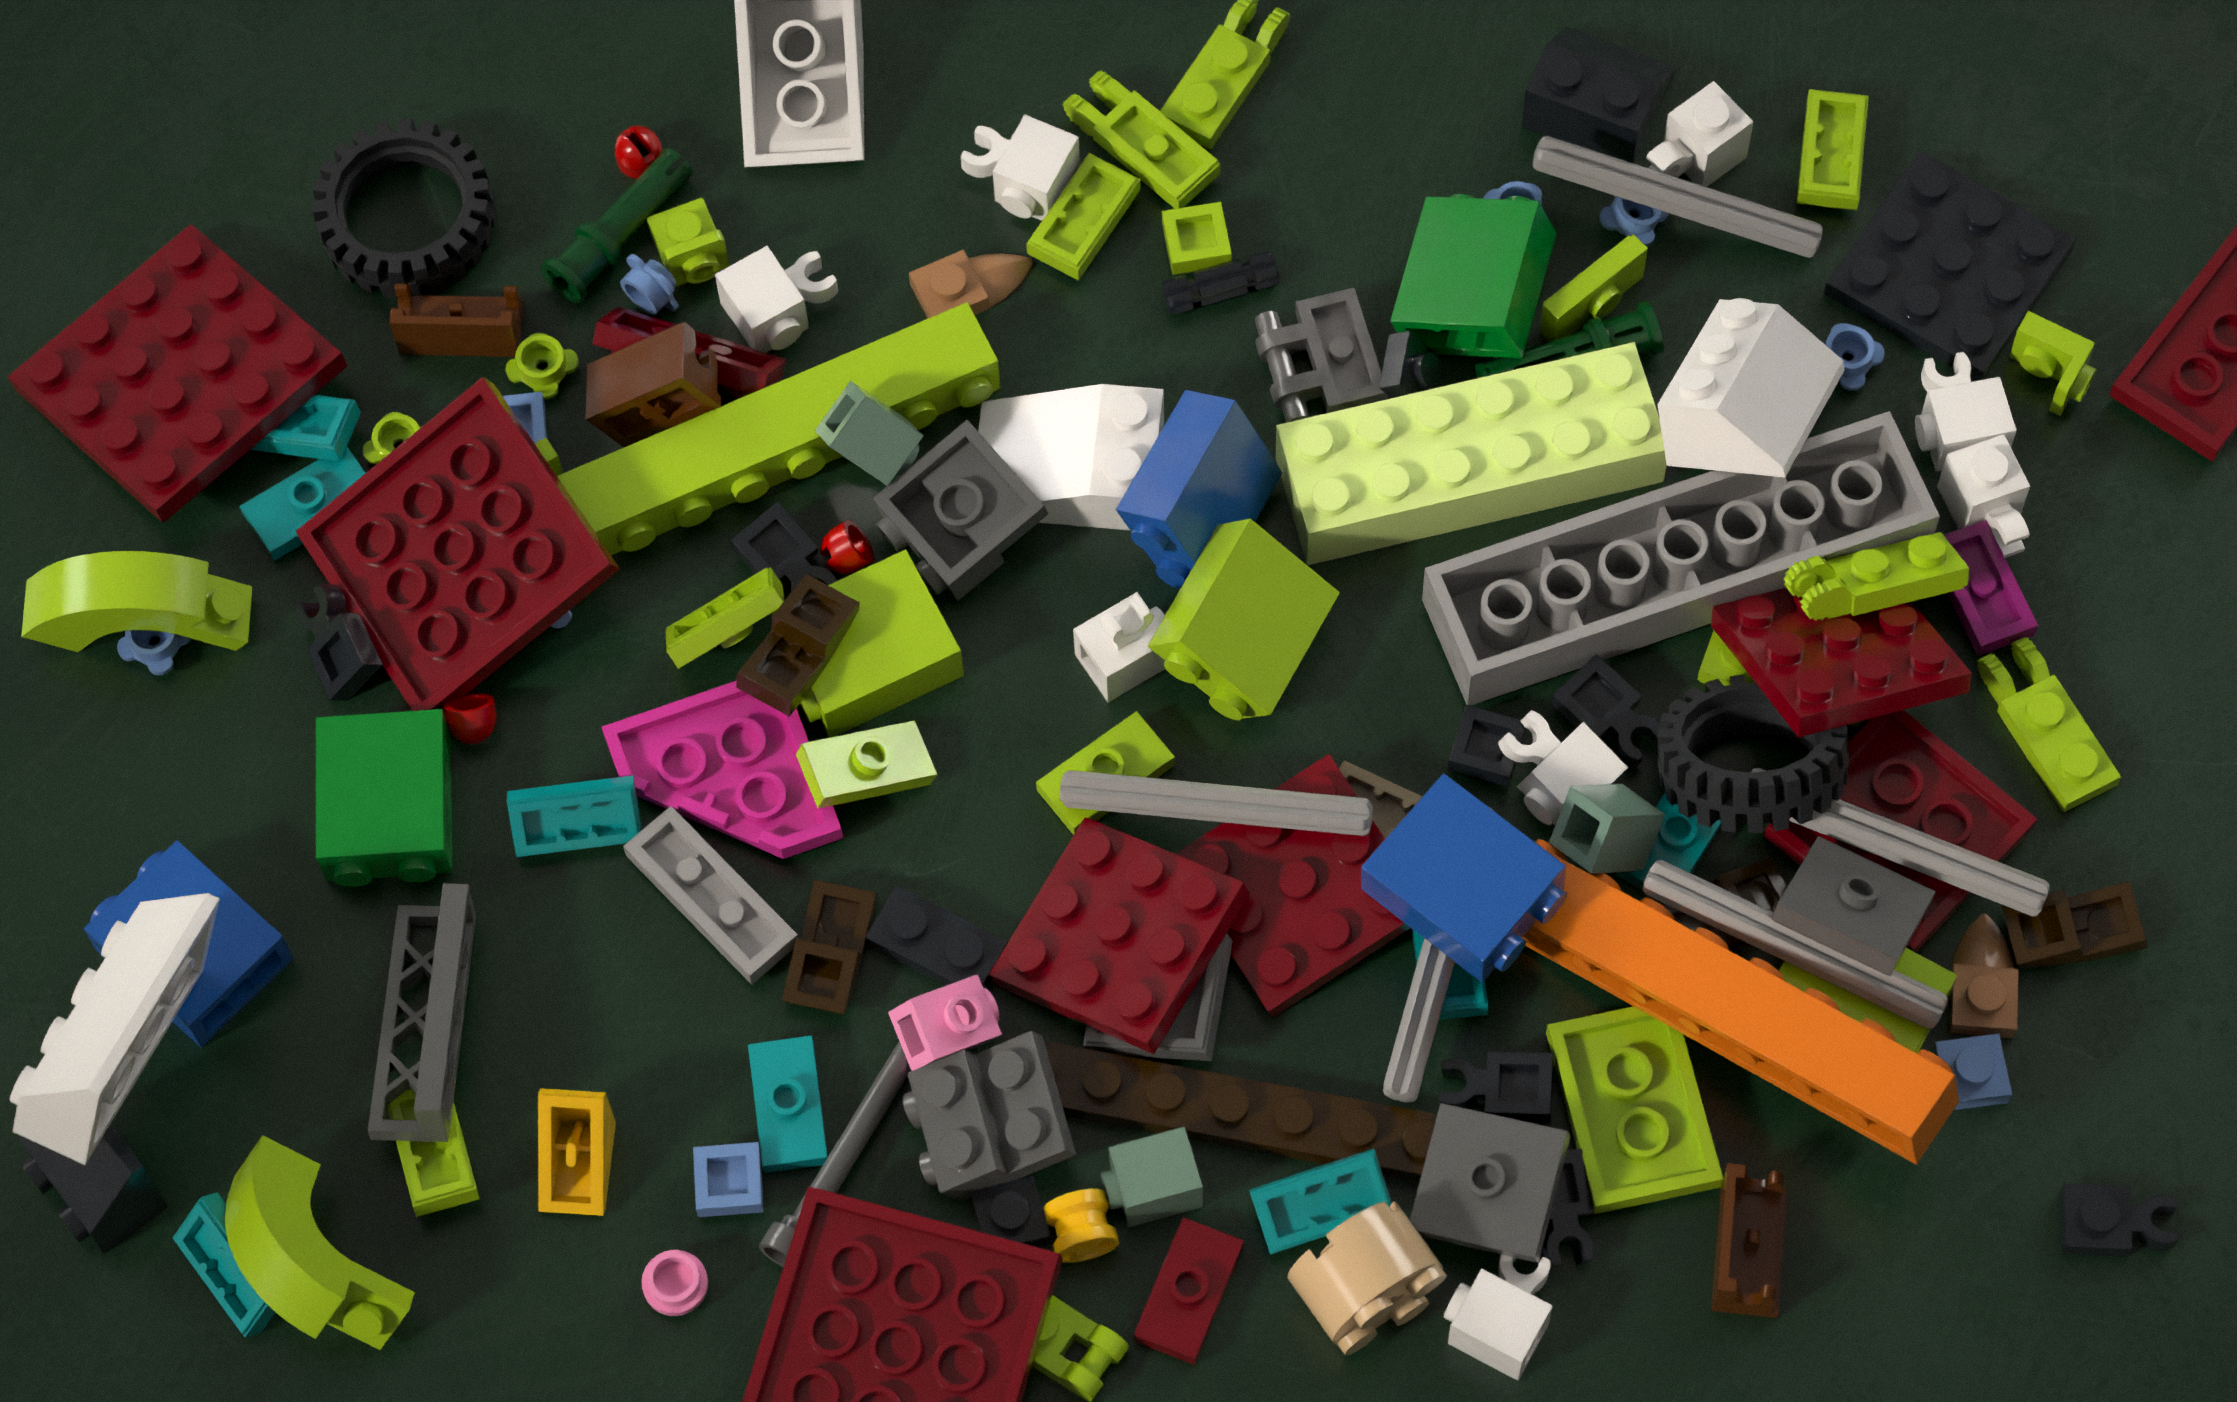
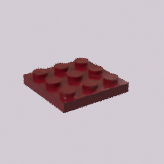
(1838, 666)
(1924, 784)
(1304, 899)
(1119, 935)

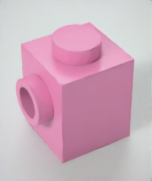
(946, 1021)

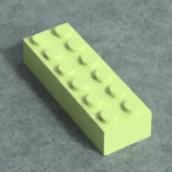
(1470, 453)

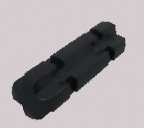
(1220, 282)

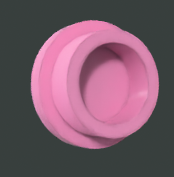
(674, 1282)

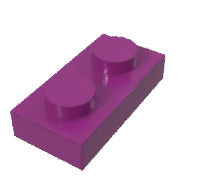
(1992, 602)

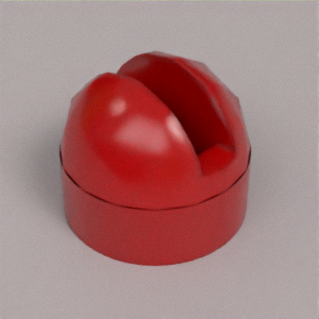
(628, 156)
(848, 548)
(471, 717)

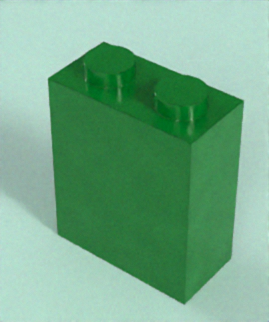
(1475, 275)
(383, 797)

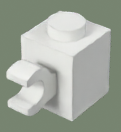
(1703, 137)
(1027, 168)
(770, 301)
(1960, 411)
(1989, 486)
(1115, 646)
(1574, 762)
(1500, 1316)

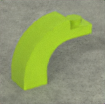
(134, 590)
(292, 1261)

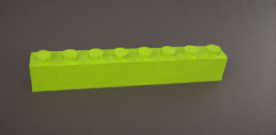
(772, 434)

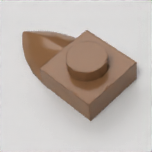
(976, 280)
(1986, 984)

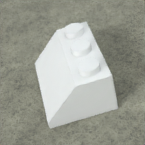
(1747, 391)

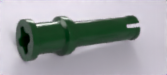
(600, 242)
(1595, 337)

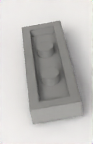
(711, 895)

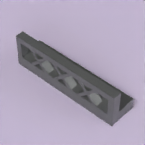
(438, 1021)

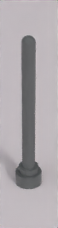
(846, 1151)

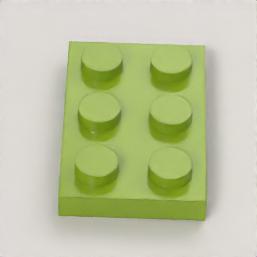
(1633, 1108)

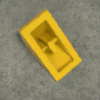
(574, 1151)

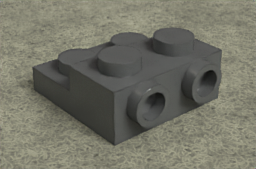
(957, 511)
(988, 1116)

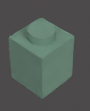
(870, 434)
(1606, 828)
(1153, 1177)

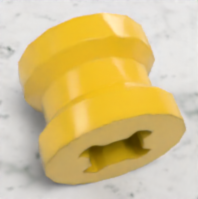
(1081, 1225)

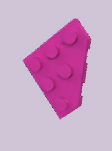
(726, 767)

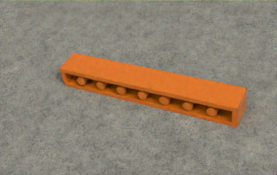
(1747, 1012)

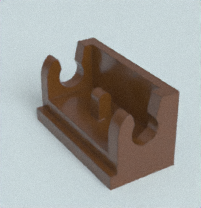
(457, 323)
(651, 386)
(1749, 1243)

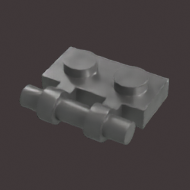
(1339, 352)

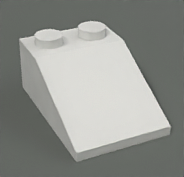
(800, 81)
(1076, 446)

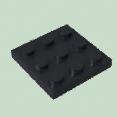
(1949, 265)

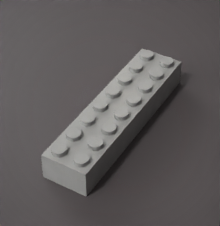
(1667, 559)

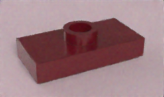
(1188, 1291)

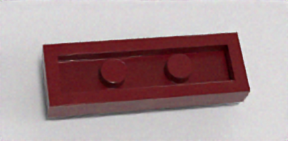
(739, 367)

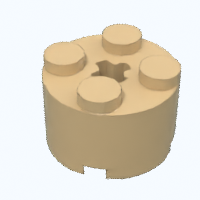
(1367, 1275)

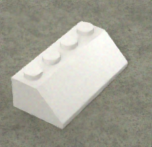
(115, 1024)

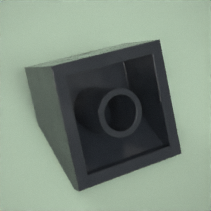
(1595, 94)
(102, 1198)

